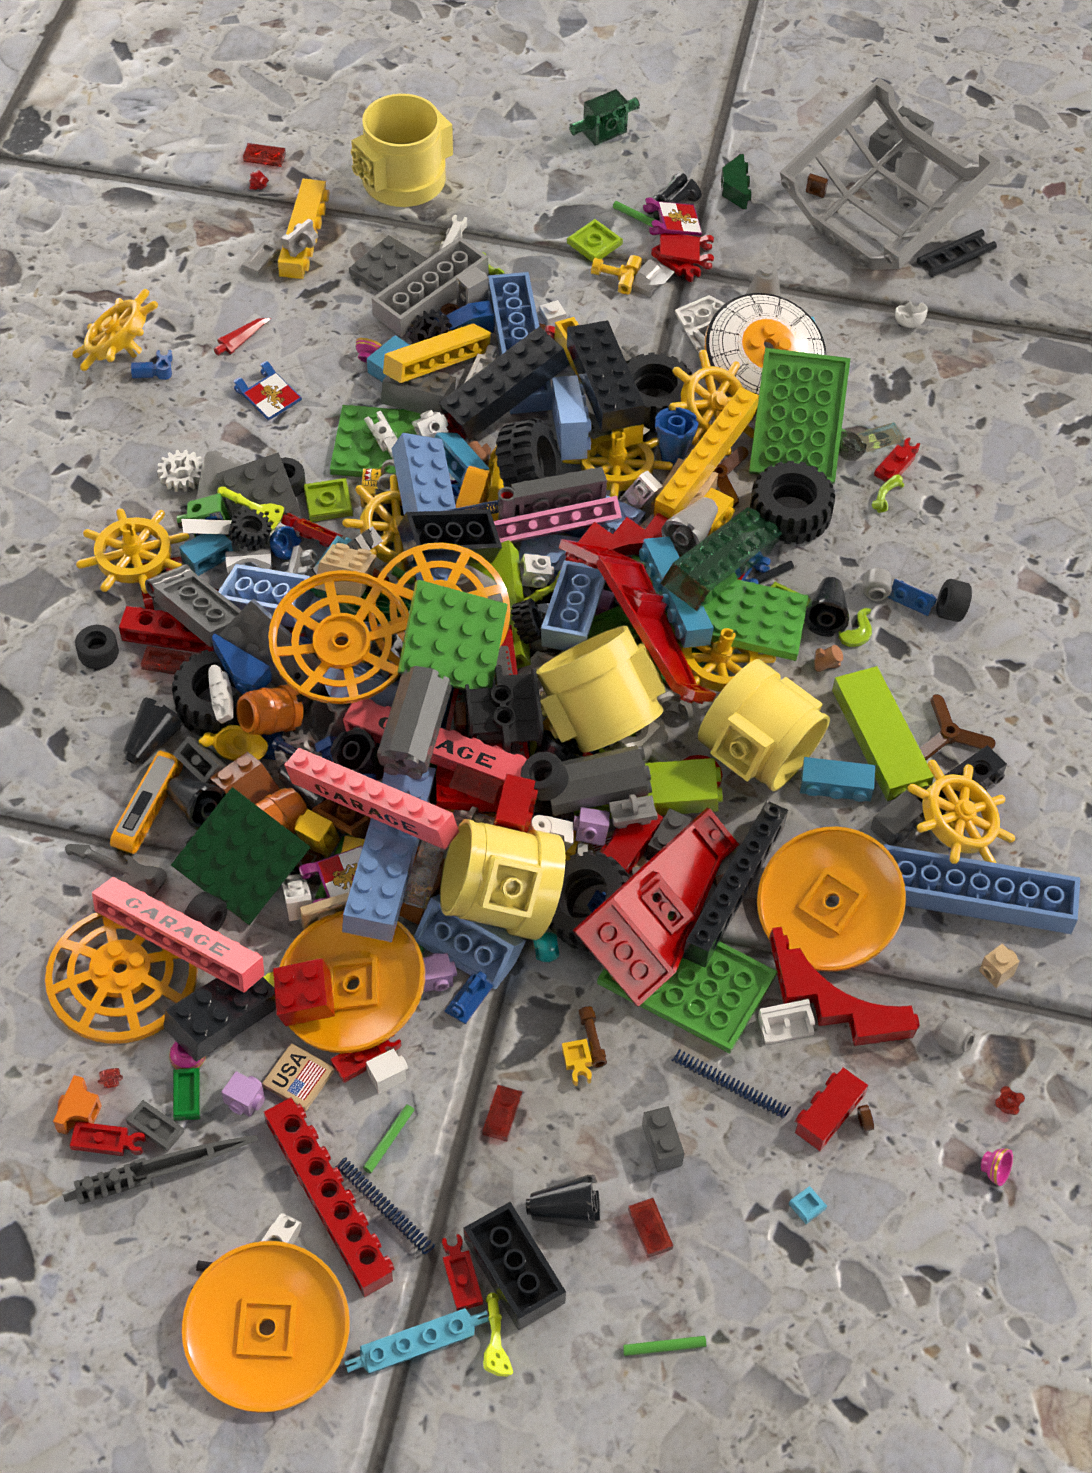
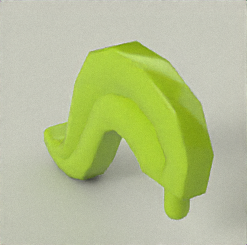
(860, 636)

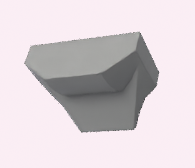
(651, 277)

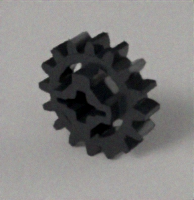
(428, 326)

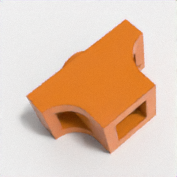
(76, 1106)

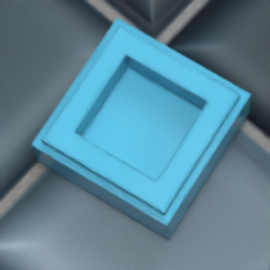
(807, 1205)

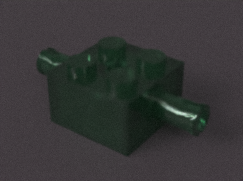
(605, 117)

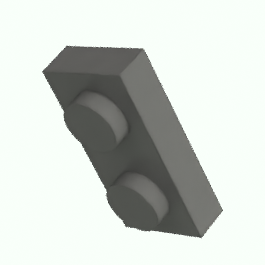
(155, 1125)

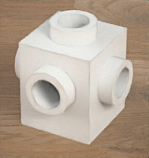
(430, 424)
(536, 570)

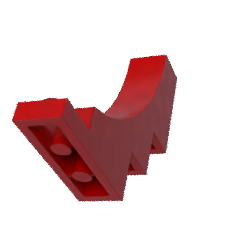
(626, 539)
(867, 1021)

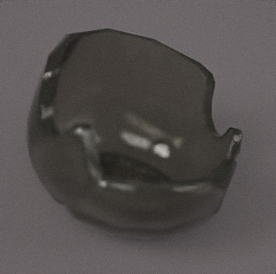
(851, 446)

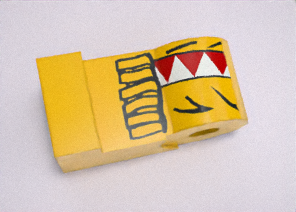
(369, 482)

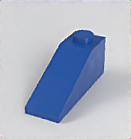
(478, 313)
(243, 669)

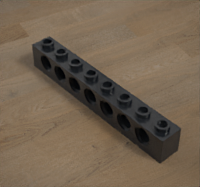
(735, 884)

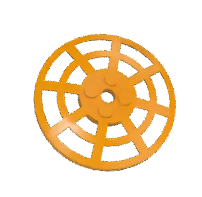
(424, 568)
(335, 626)
(113, 984)

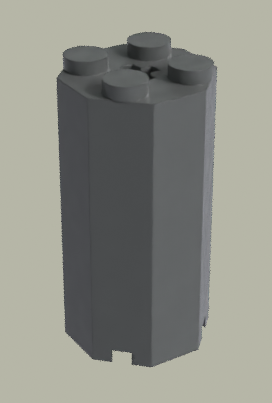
(414, 722)
(603, 779)

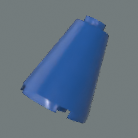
(675, 433)

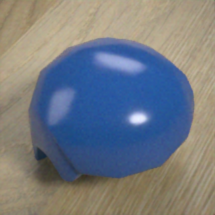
(283, 541)

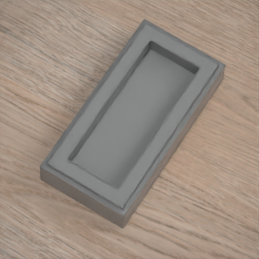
(260, 259)

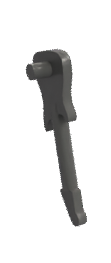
(141, 877)

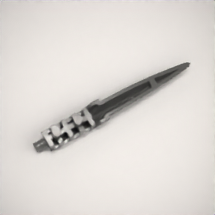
(142, 1170)

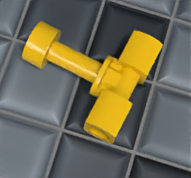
(624, 273)

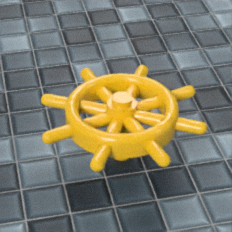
(115, 330)
(713, 401)
(618, 461)
(389, 527)
(132, 549)
(719, 659)
(961, 813)

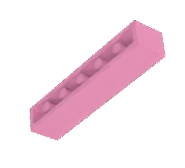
(558, 520)

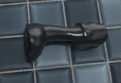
(685, 188)

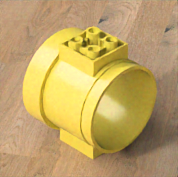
(402, 150)
(600, 690)
(763, 725)
(503, 878)

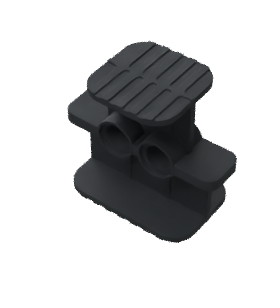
(520, 708)

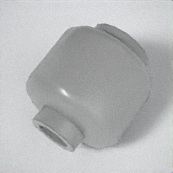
(877, 584)
(955, 1035)

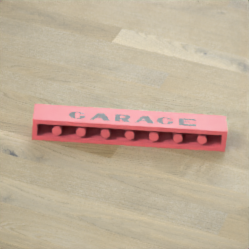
(450, 746)
(372, 798)
(179, 934)

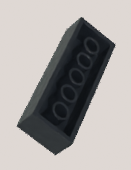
(605, 376)
(504, 383)

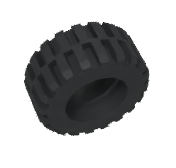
(657, 373)
(527, 452)
(799, 482)
(187, 687)
(579, 875)

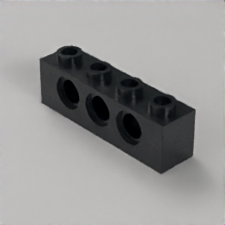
(985, 763)

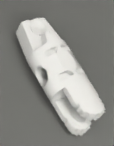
(382, 432)
(220, 694)

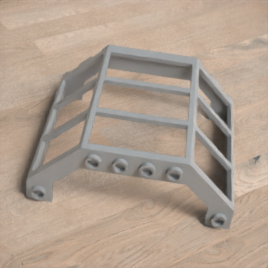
(883, 94)

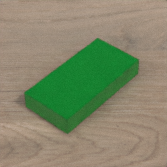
(186, 1094)

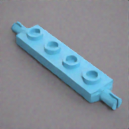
(416, 1341)

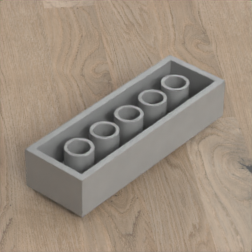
(426, 286)

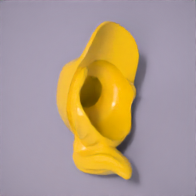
(234, 742)

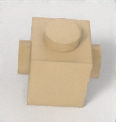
(999, 965)

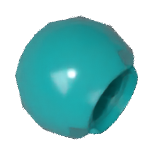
(547, 947)

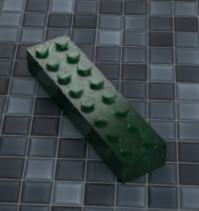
(721, 558)

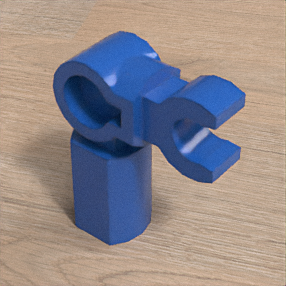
(161, 369)

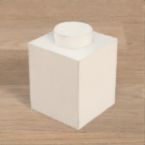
(387, 1070)

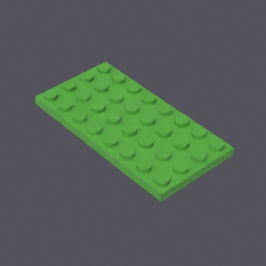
(759, 615)

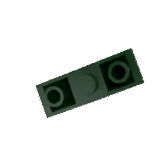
(735, 182)

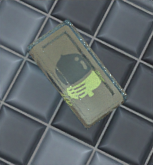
(881, 436)

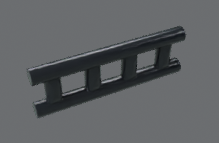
(968, 254)

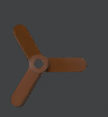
(727, 467)
(957, 734)

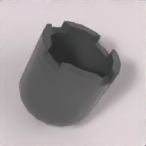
(327, 719)

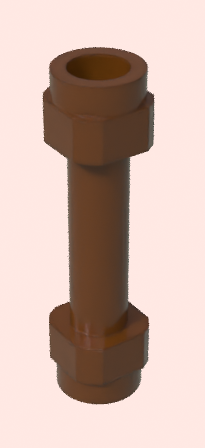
(588, 1018)

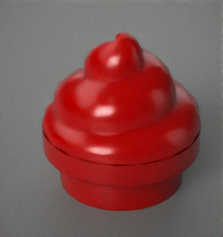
(258, 180)

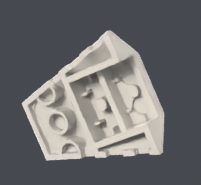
(696, 318)

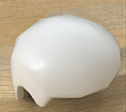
(910, 315)

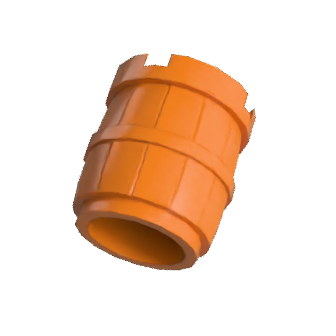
(269, 710)
(284, 807)

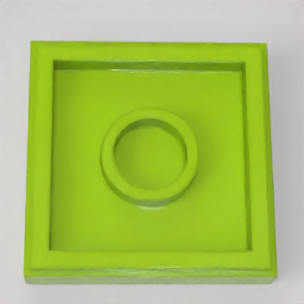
(594, 240)
(328, 500)

